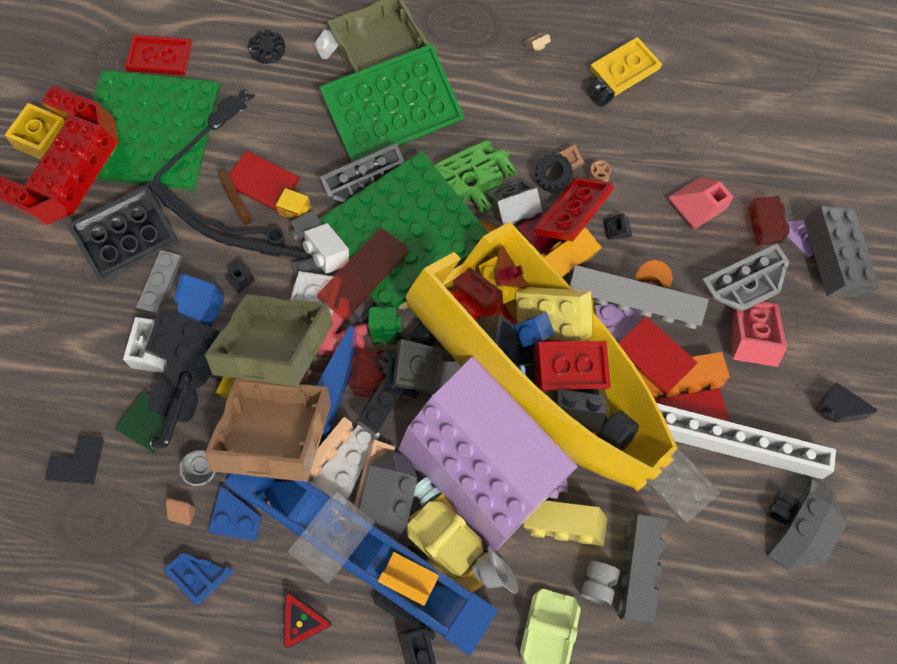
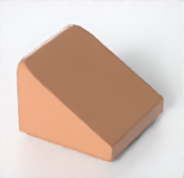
(180, 511)

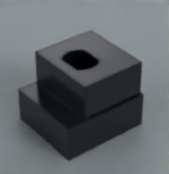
(241, 282)

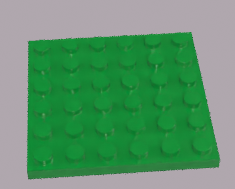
(154, 124)
(417, 210)

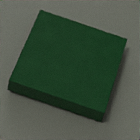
(141, 423)

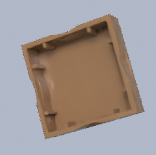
(269, 430)

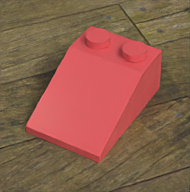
(758, 334)

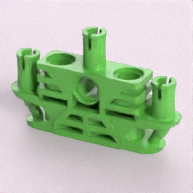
(476, 168)

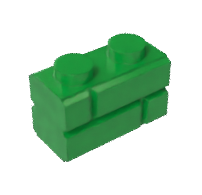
(385, 325)

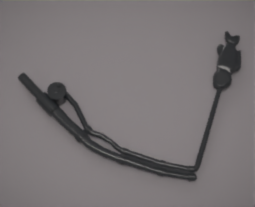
(274, 247)

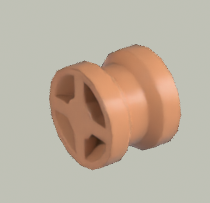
(598, 168)

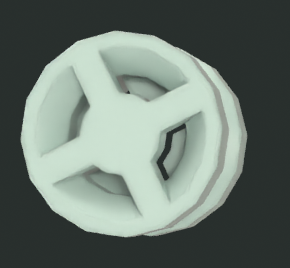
(425, 491)

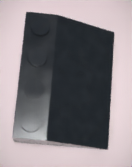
(123, 233)

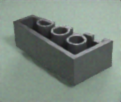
(641, 569)

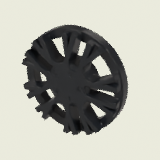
(266, 47)

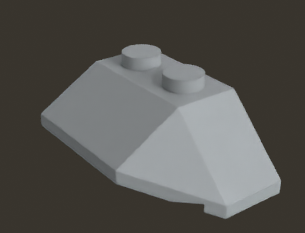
(749, 279)

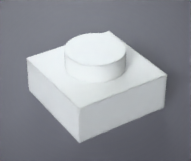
(325, 44)

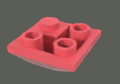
(701, 201)

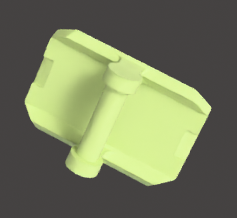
(550, 628)

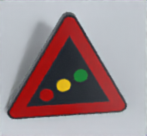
(301, 621)

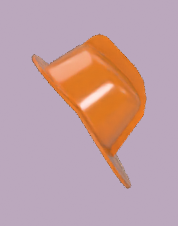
(655, 273)

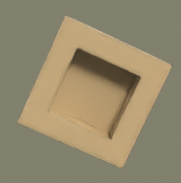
(537, 42)

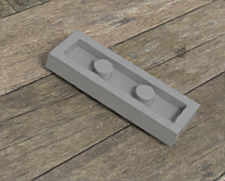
(159, 282)

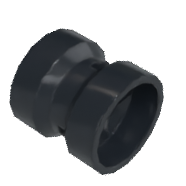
(600, 91)
(782, 507)

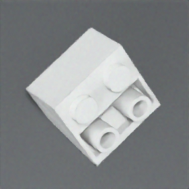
(134, 352)

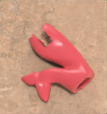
(333, 340)

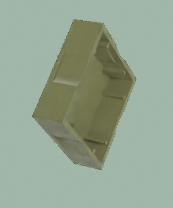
(376, 34)
(270, 340)

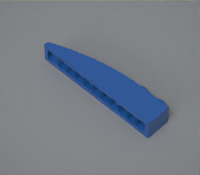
(337, 377)

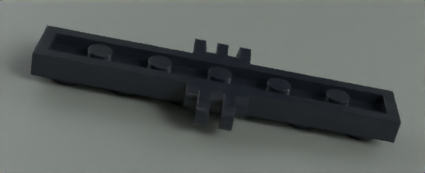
(386, 394)

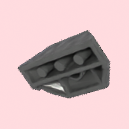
(360, 173)
(389, 492)
(812, 529)

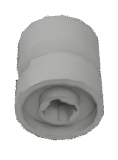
(600, 583)

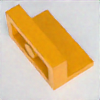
(408, 578)

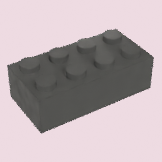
(841, 252)

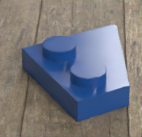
(234, 518)
(196, 577)

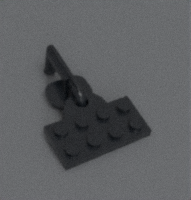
(183, 348)

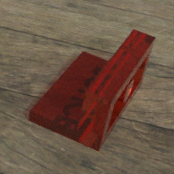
(479, 289)

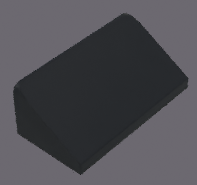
(417, 646)

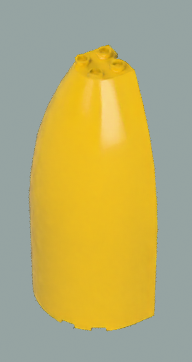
(464, 339)

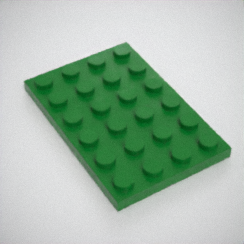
(392, 102)

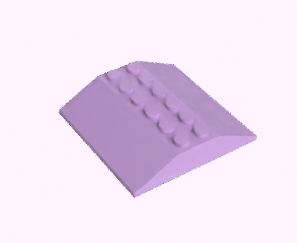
(485, 454)

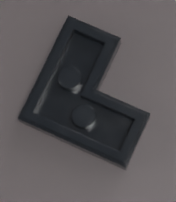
(81, 467)

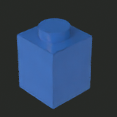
(534, 329)

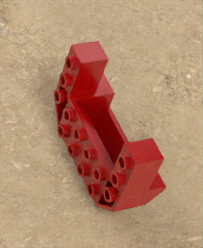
(69, 162)

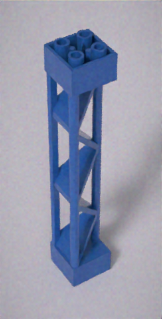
(449, 610)

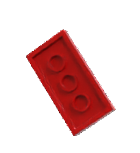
(574, 209)

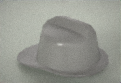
(494, 572)

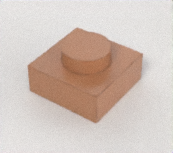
(573, 156)

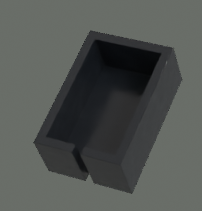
(507, 339)

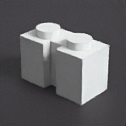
(326, 248)

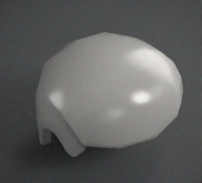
(196, 469)

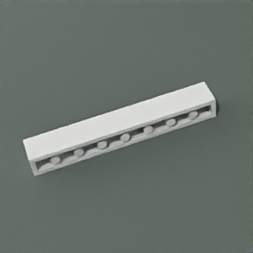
(749, 443)

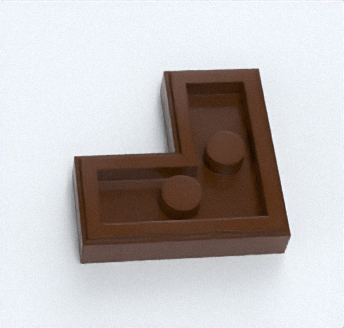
(234, 198)

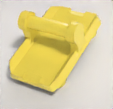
(445, 538)

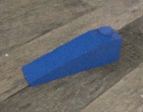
(198, 300)

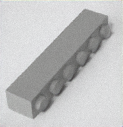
(641, 296)

